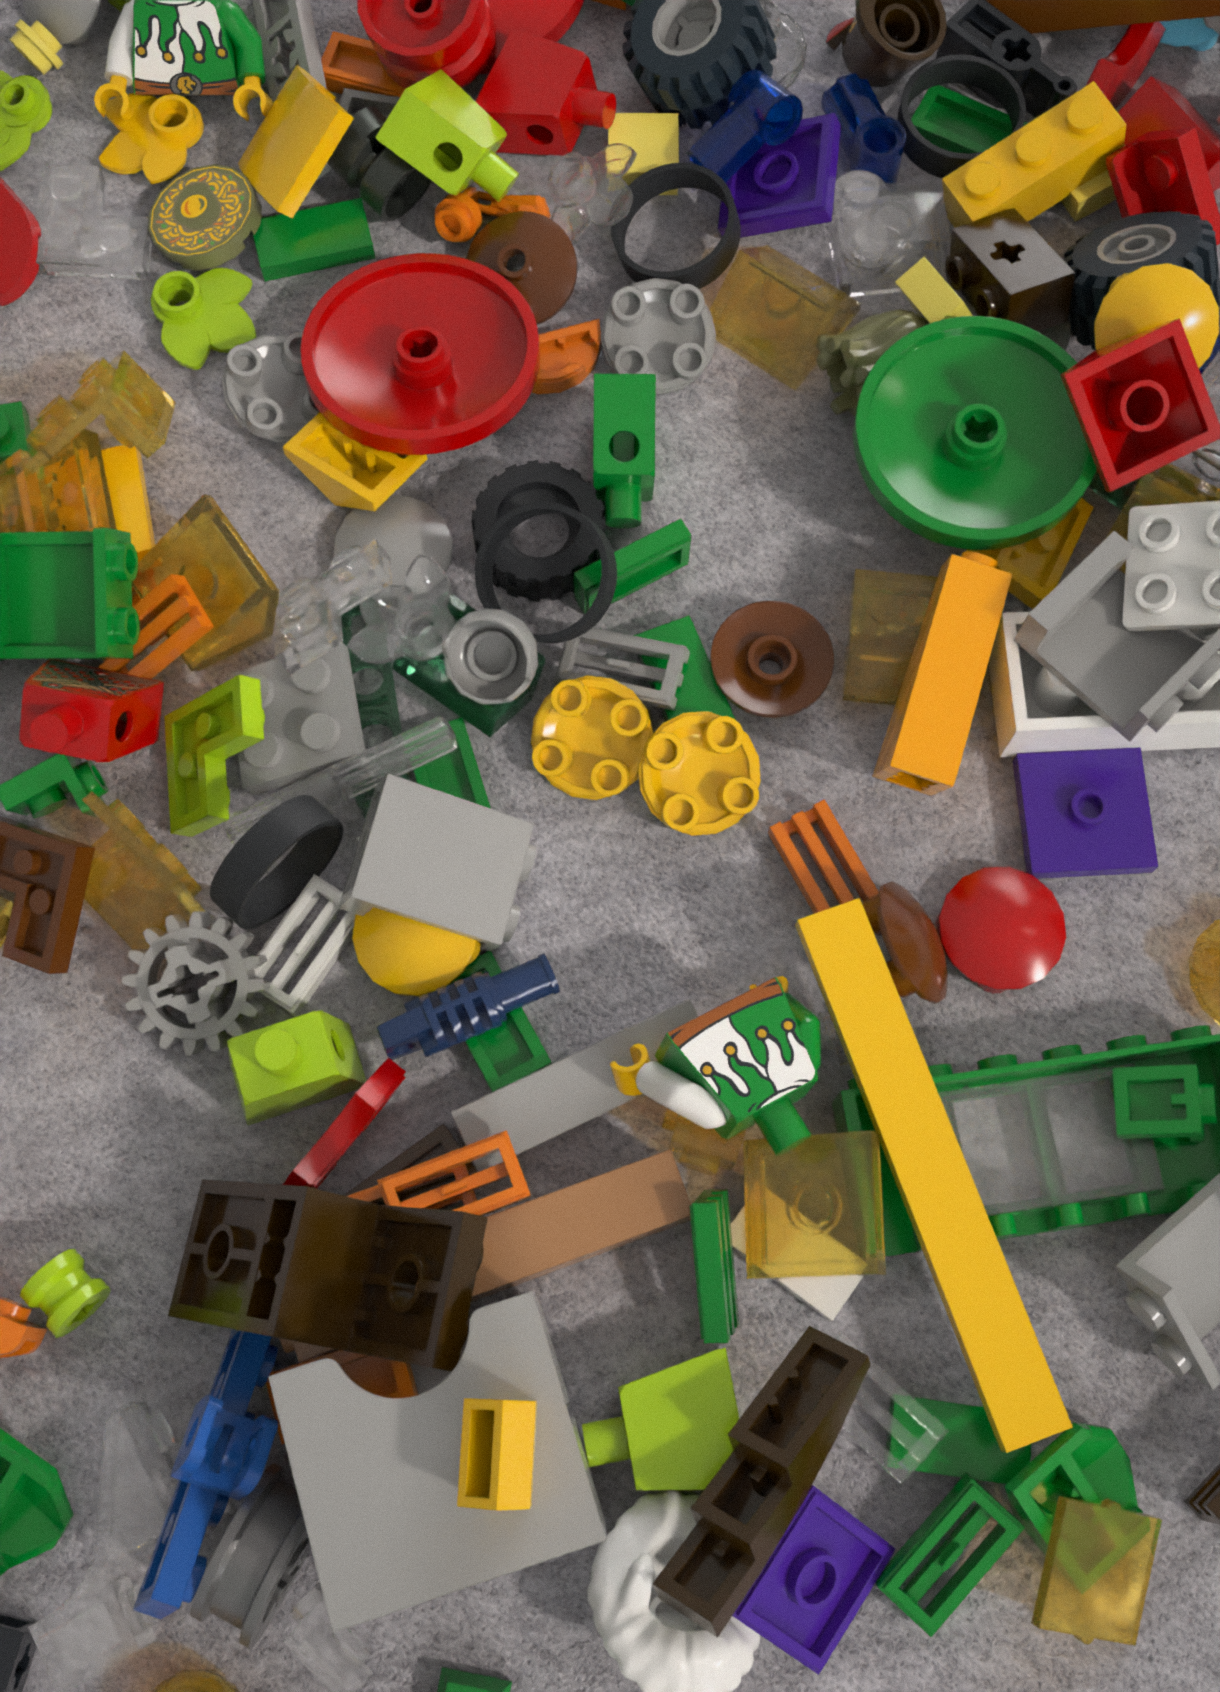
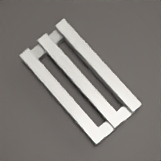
(323, 961)

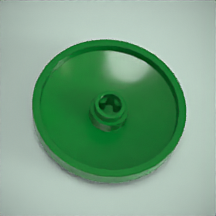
(972, 434)

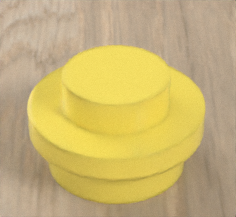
(37, 46)

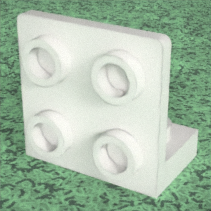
(1173, 567)

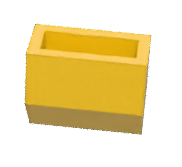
(497, 1454)

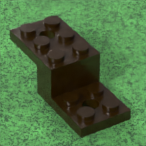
(331, 1271)

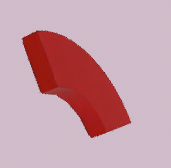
(1125, 64)
(347, 1126)

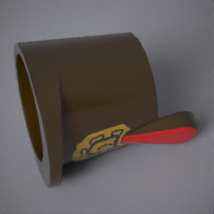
(889, 37)

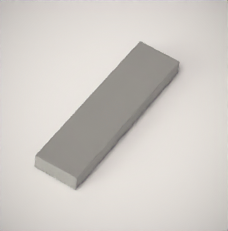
(565, 1090)

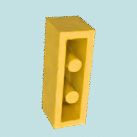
(1038, 161)

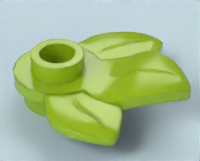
(23, 111)
(209, 317)

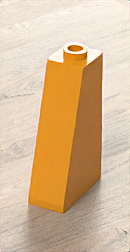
(944, 676)

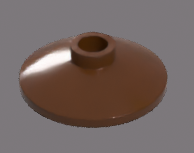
(549, 259)
(777, 634)

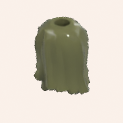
(854, 352)

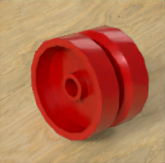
(429, 36)

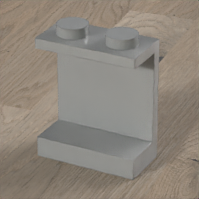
(1115, 671)
(440, 862)
(1177, 1284)

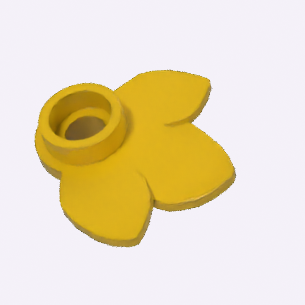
(153, 137)

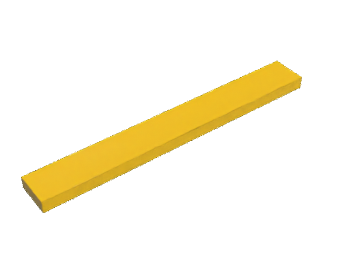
(933, 1178)

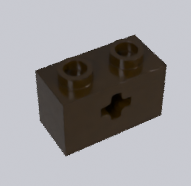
(1010, 271)

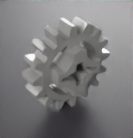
(184, 960)

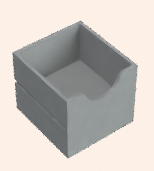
(385, 1471)

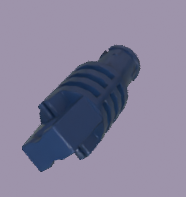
(465, 1008)

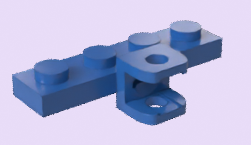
(217, 1461)

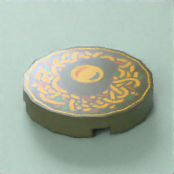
(204, 217)

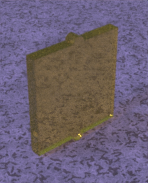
(1096, 1571)

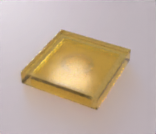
(814, 1208)

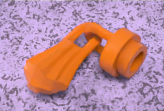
(460, 215)

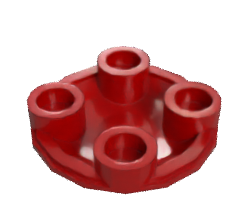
(1002, 928)

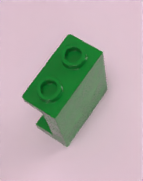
(67, 595)

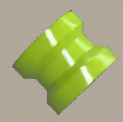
(65, 1292)

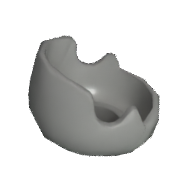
(490, 656)

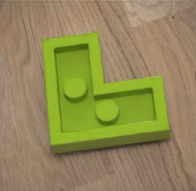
(198, 743)

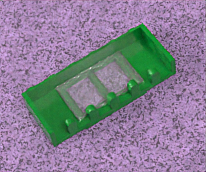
(1048, 1140)

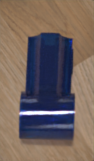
(757, 115)
(866, 134)

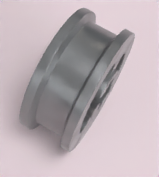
(255, 1559)

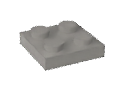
(307, 723)

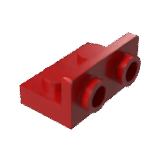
(1164, 174)

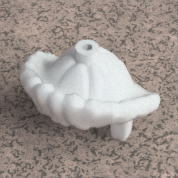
(642, 1632)

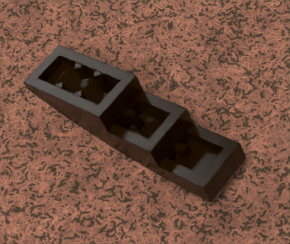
(764, 1480)

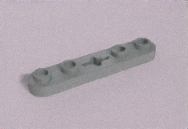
(282, 27)

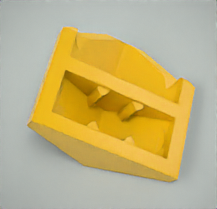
(346, 469)

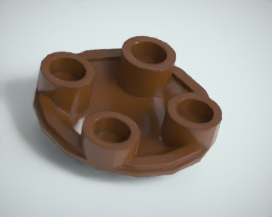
(912, 942)

